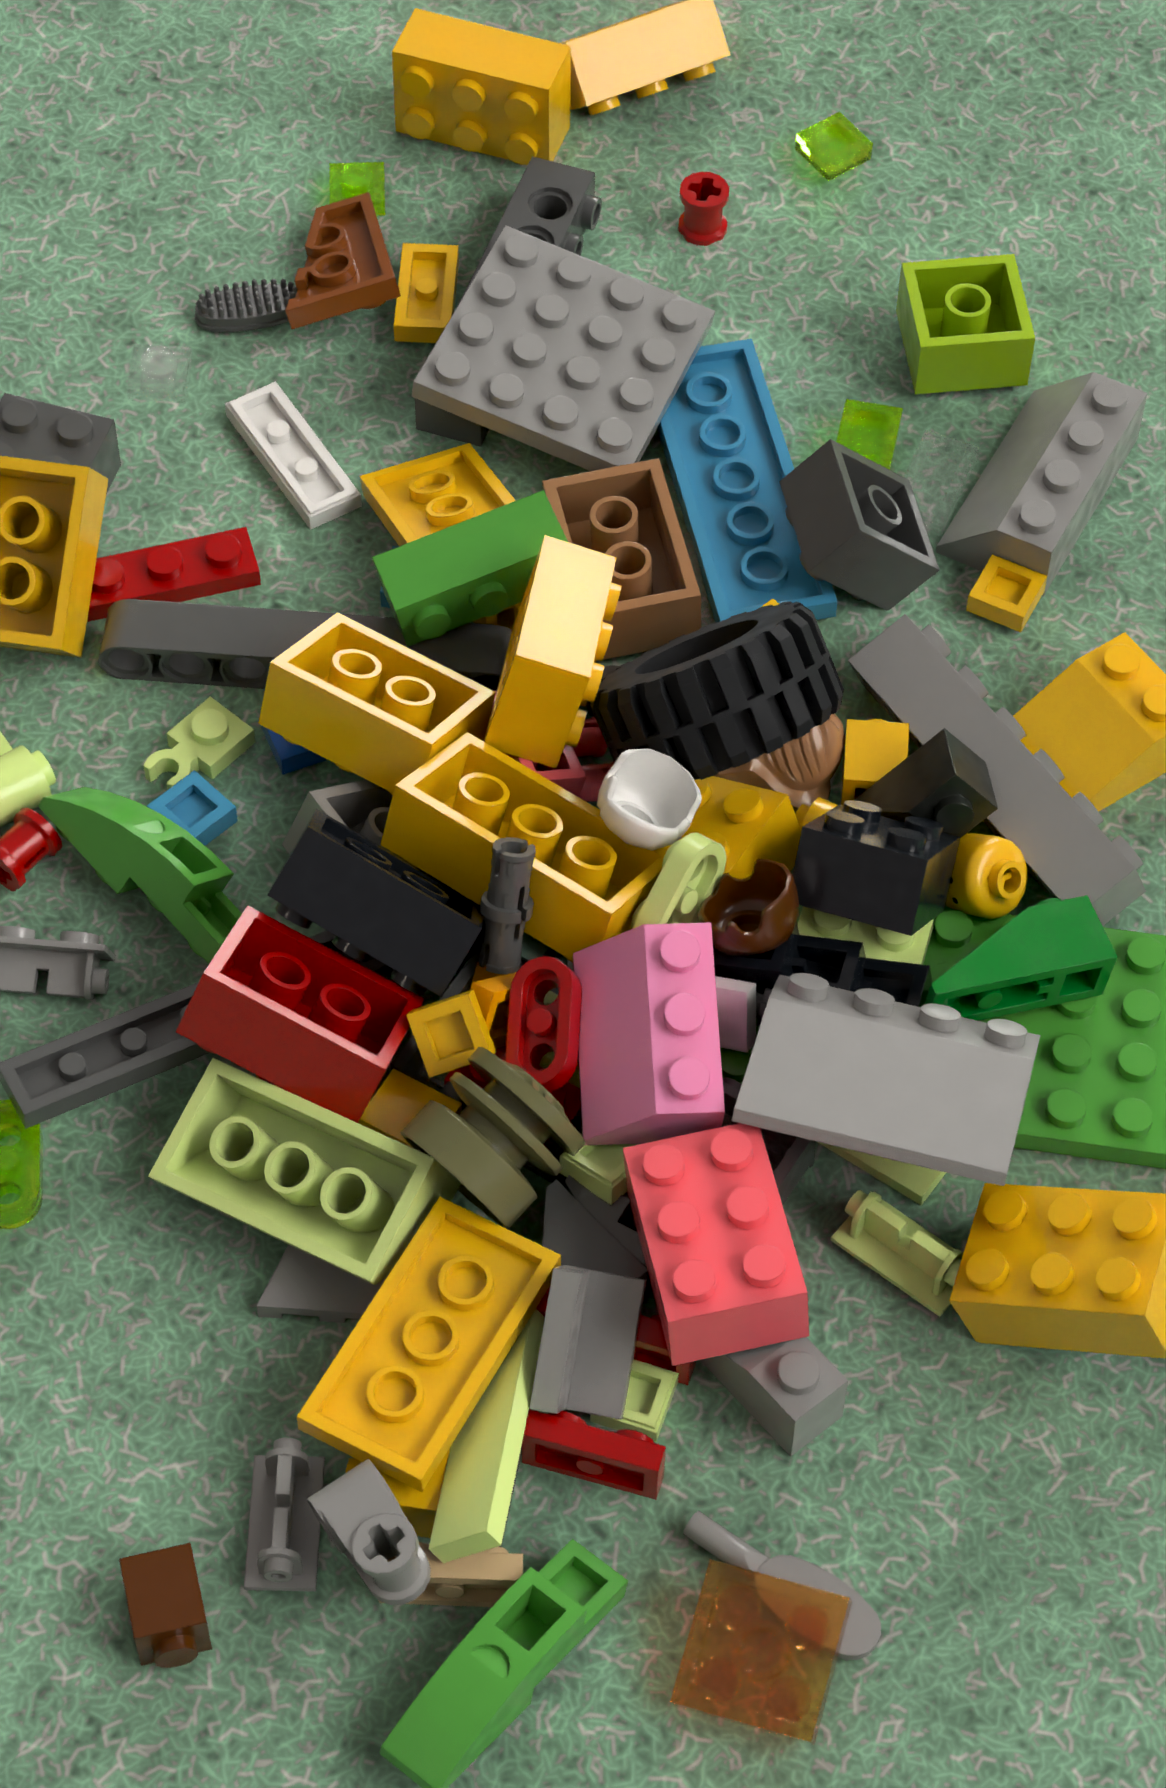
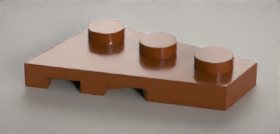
(344, 264)

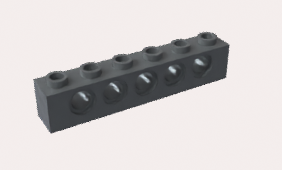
(552, 205)

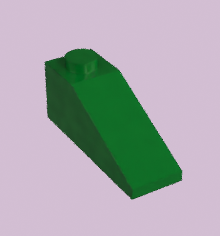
(1032, 962)

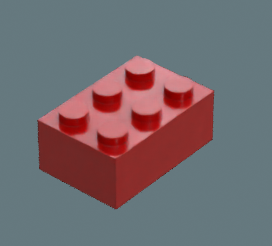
(298, 1014)

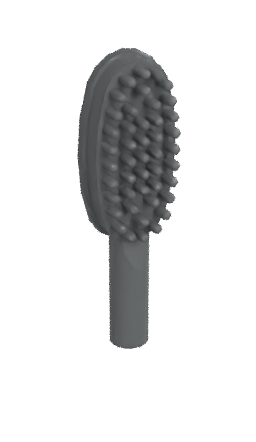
(244, 306)

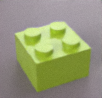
(965, 324)

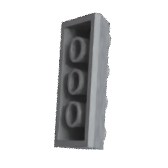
(1047, 475)

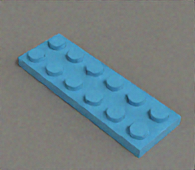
(726, 474)

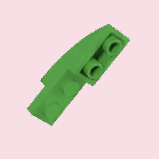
(147, 851)
(500, 1663)

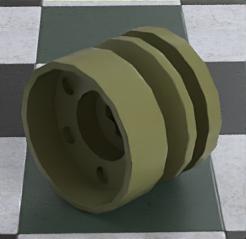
(495, 1136)

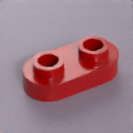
(543, 1028)

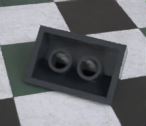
(376, 905)

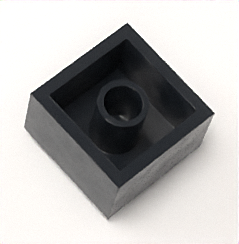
(875, 867)

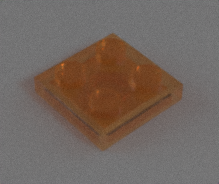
(761, 1651)

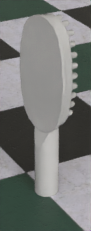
(863, 1623)

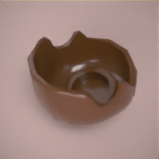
(753, 911)

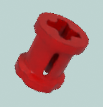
(704, 198)
(25, 846)

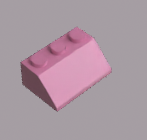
(649, 1035)

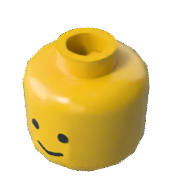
(987, 876)

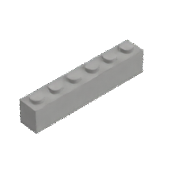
(1055, 832)

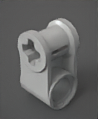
(371, 1528)

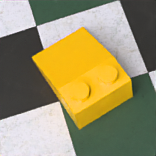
(1102, 722)

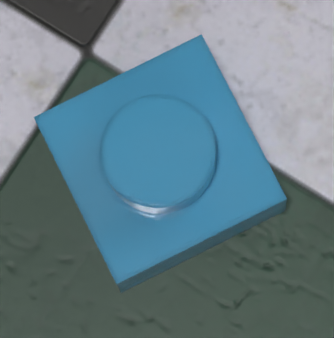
(196, 808)

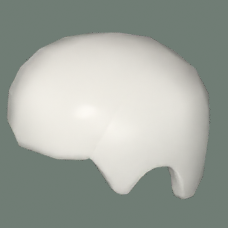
(648, 799)

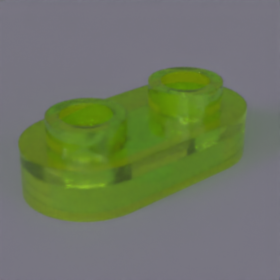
(20, 1168)

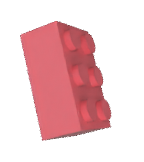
(716, 1243)

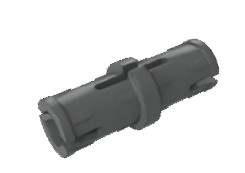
(506, 905)

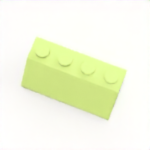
(300, 1172)

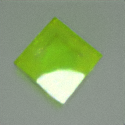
(833, 146)
(358, 178)

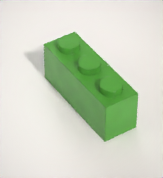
(466, 568)

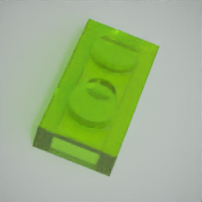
(870, 430)

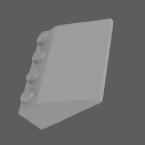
(888, 1077)

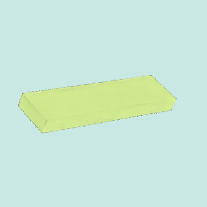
(486, 1456)

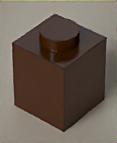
(165, 1606)

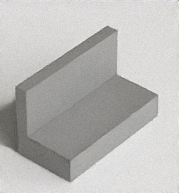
(587, 1342)

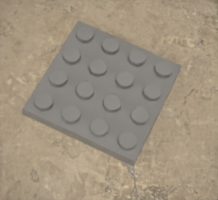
(563, 353)

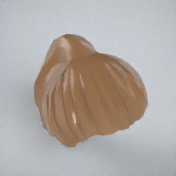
(799, 767)

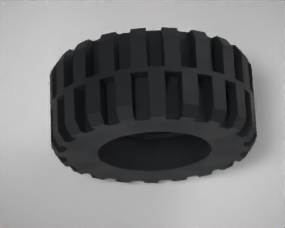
(723, 691)

